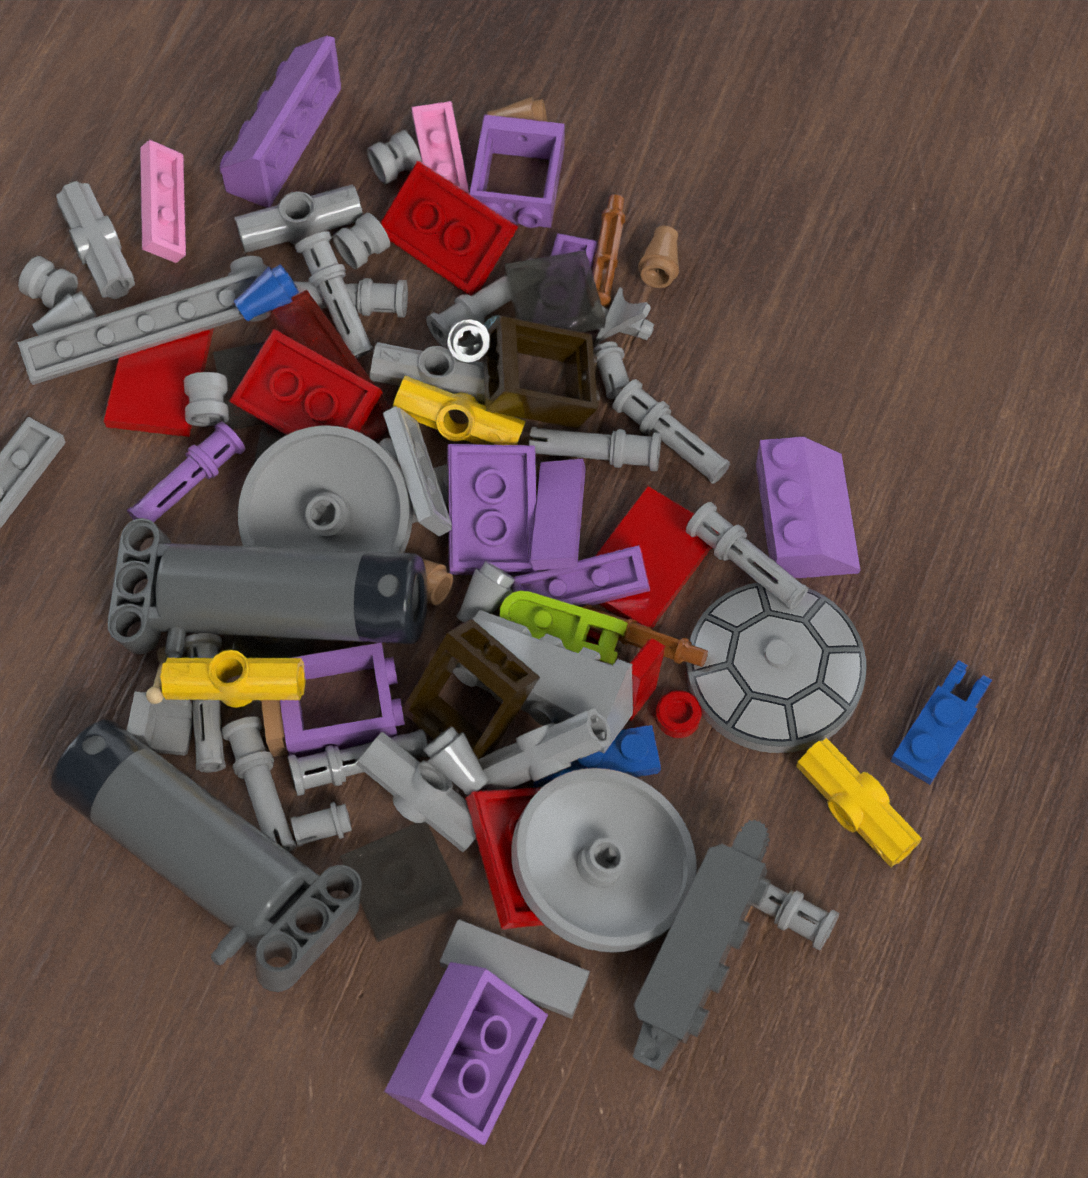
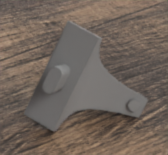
(625, 318)

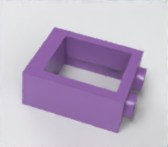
(506, 137)
(346, 735)

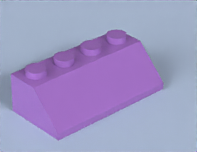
(283, 123)

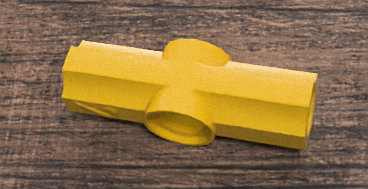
(432, 407)
(208, 677)
(858, 802)

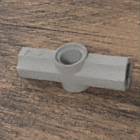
(317, 212)
(95, 240)
(394, 362)
(546, 750)
(419, 790)

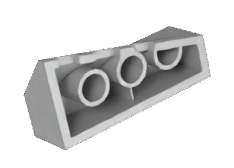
(567, 680)

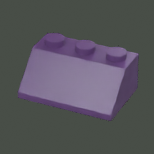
(806, 508)
(467, 1052)

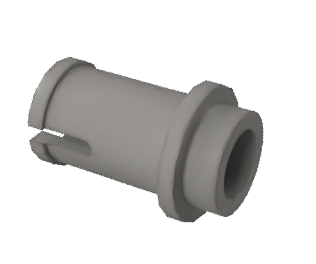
(611, 368)
(321, 824)

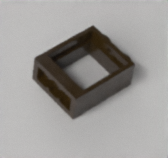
(501, 372)
(491, 665)

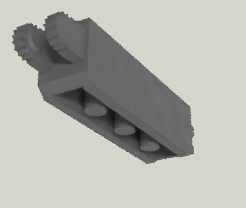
(699, 943)

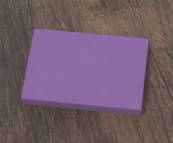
(491, 507)

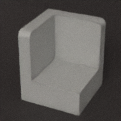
(162, 726)

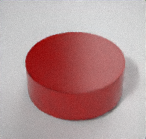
(678, 714)

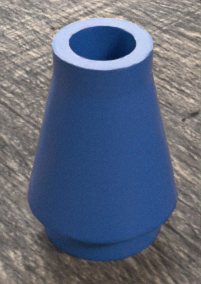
(266, 293)

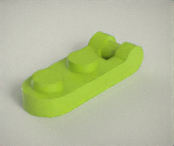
(564, 621)

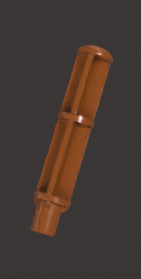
(607, 249)
(675, 649)

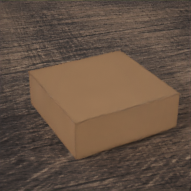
(274, 727)

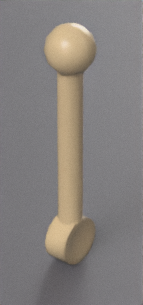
(154, 693)

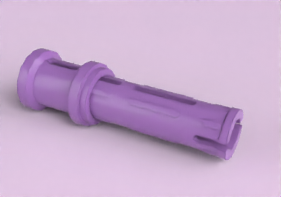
(200, 463)

